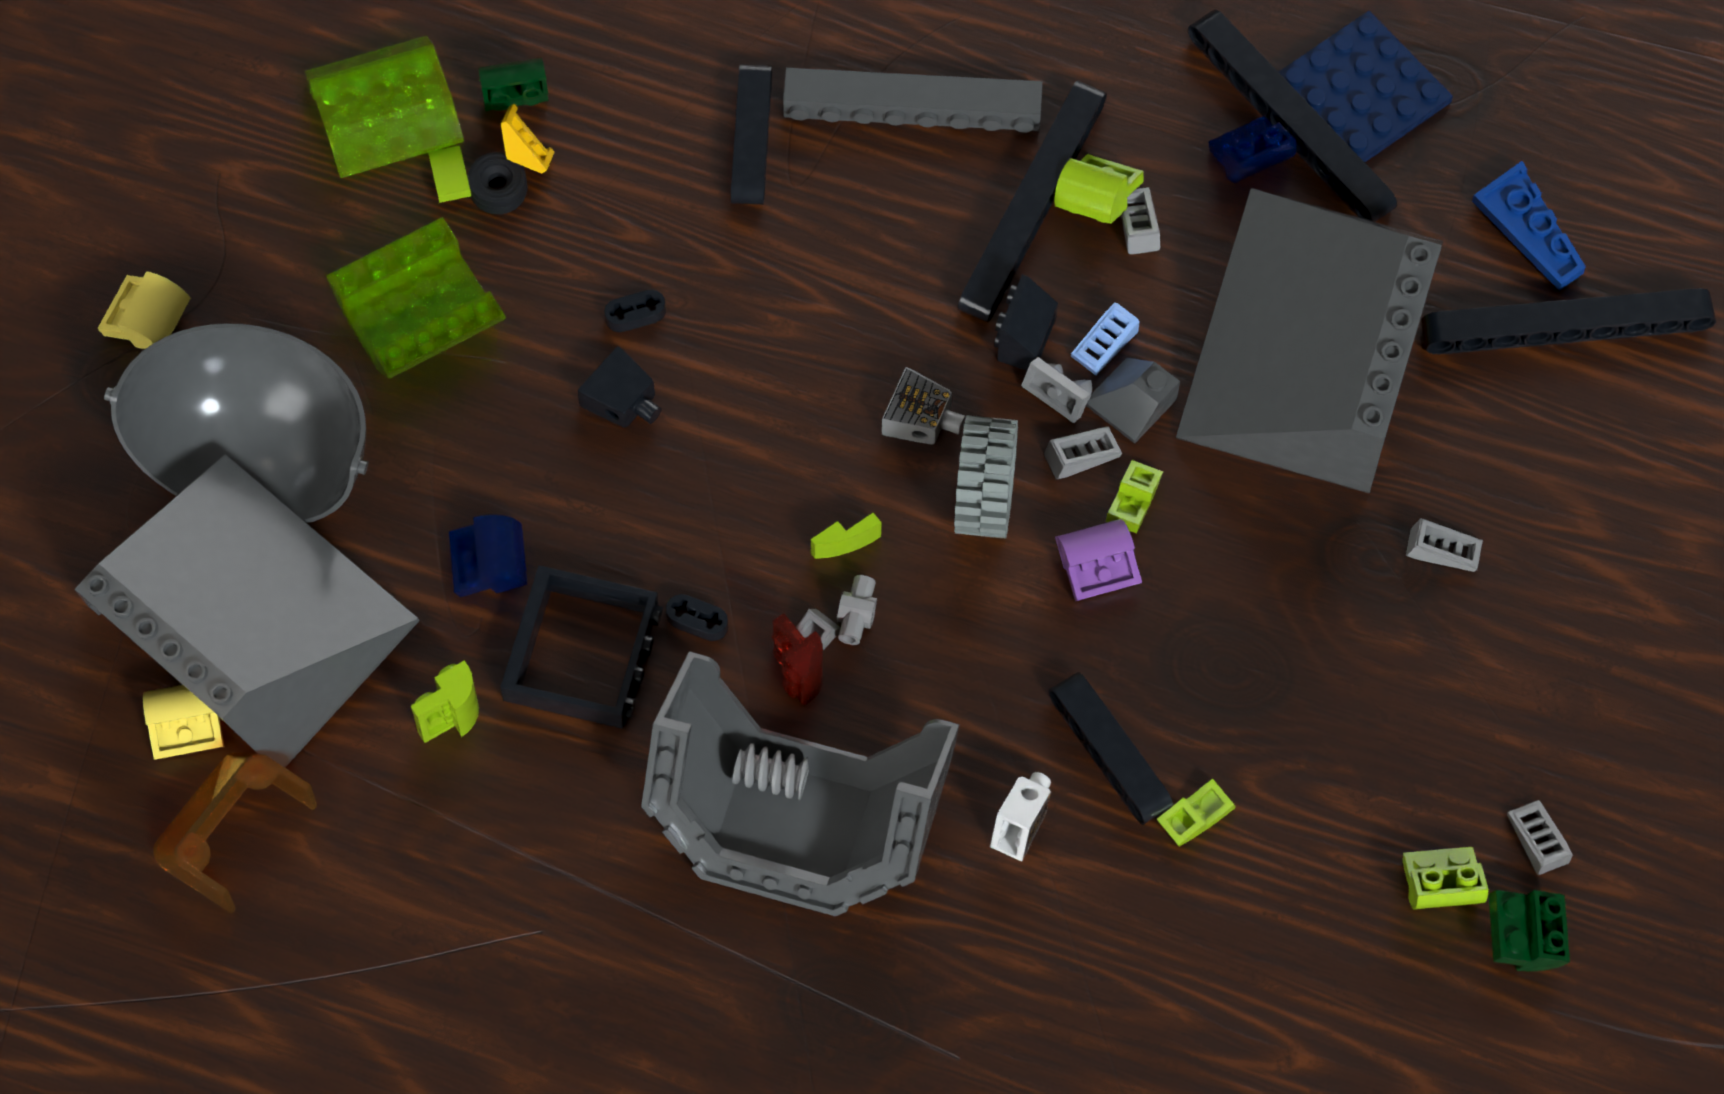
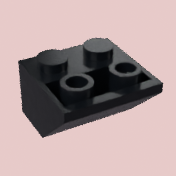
(1025, 325)

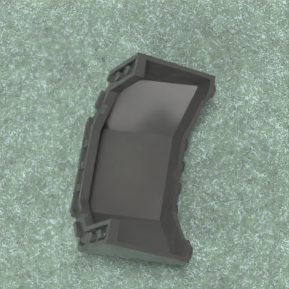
(836, 847)

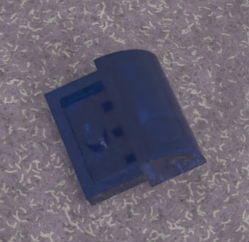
(1252, 148)
(488, 555)

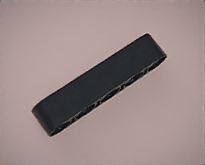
(751, 134)
(1110, 748)

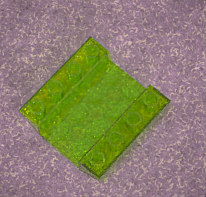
(385, 106)
(413, 299)

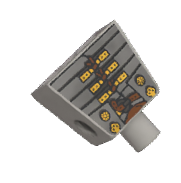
(920, 410)

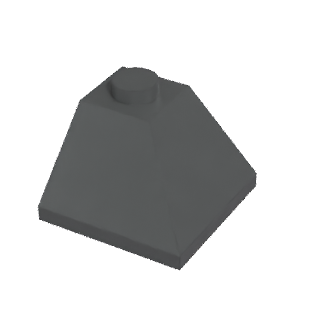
(1134, 397)

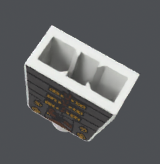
(1021, 815)

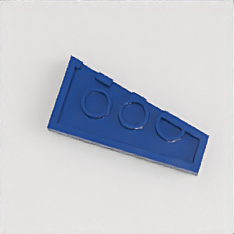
(1522, 216)

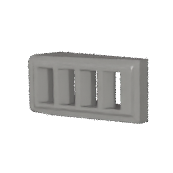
(1142, 238)
(1065, 464)
(1429, 553)
(1540, 862)

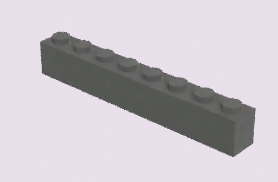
(912, 99)

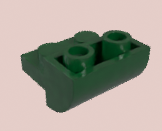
(513, 83)
(1529, 929)

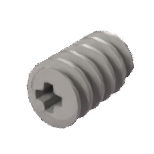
(771, 771)

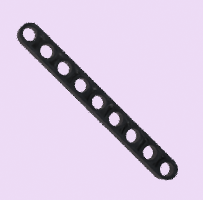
(1282, 104)
(1031, 202)
(1568, 321)

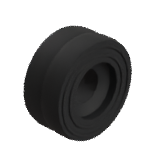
(497, 200)

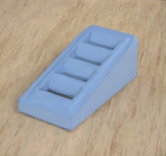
(1118, 322)

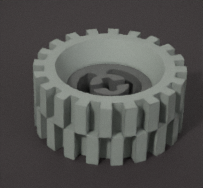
(985, 476)

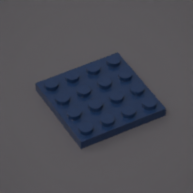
(1367, 86)

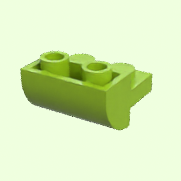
(1096, 187)
(450, 706)
(1444, 878)

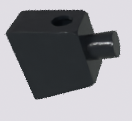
(620, 391)

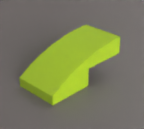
(449, 174)
(1134, 495)
(838, 541)
(1197, 813)

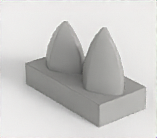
(1057, 390)

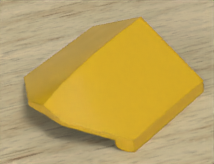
(522, 145)

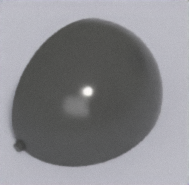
(246, 395)

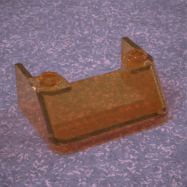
(183, 844)

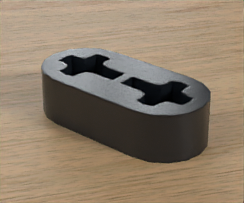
(635, 310)
(696, 619)

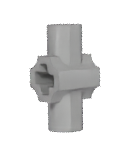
(856, 610)

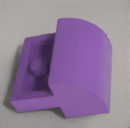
(1099, 559)

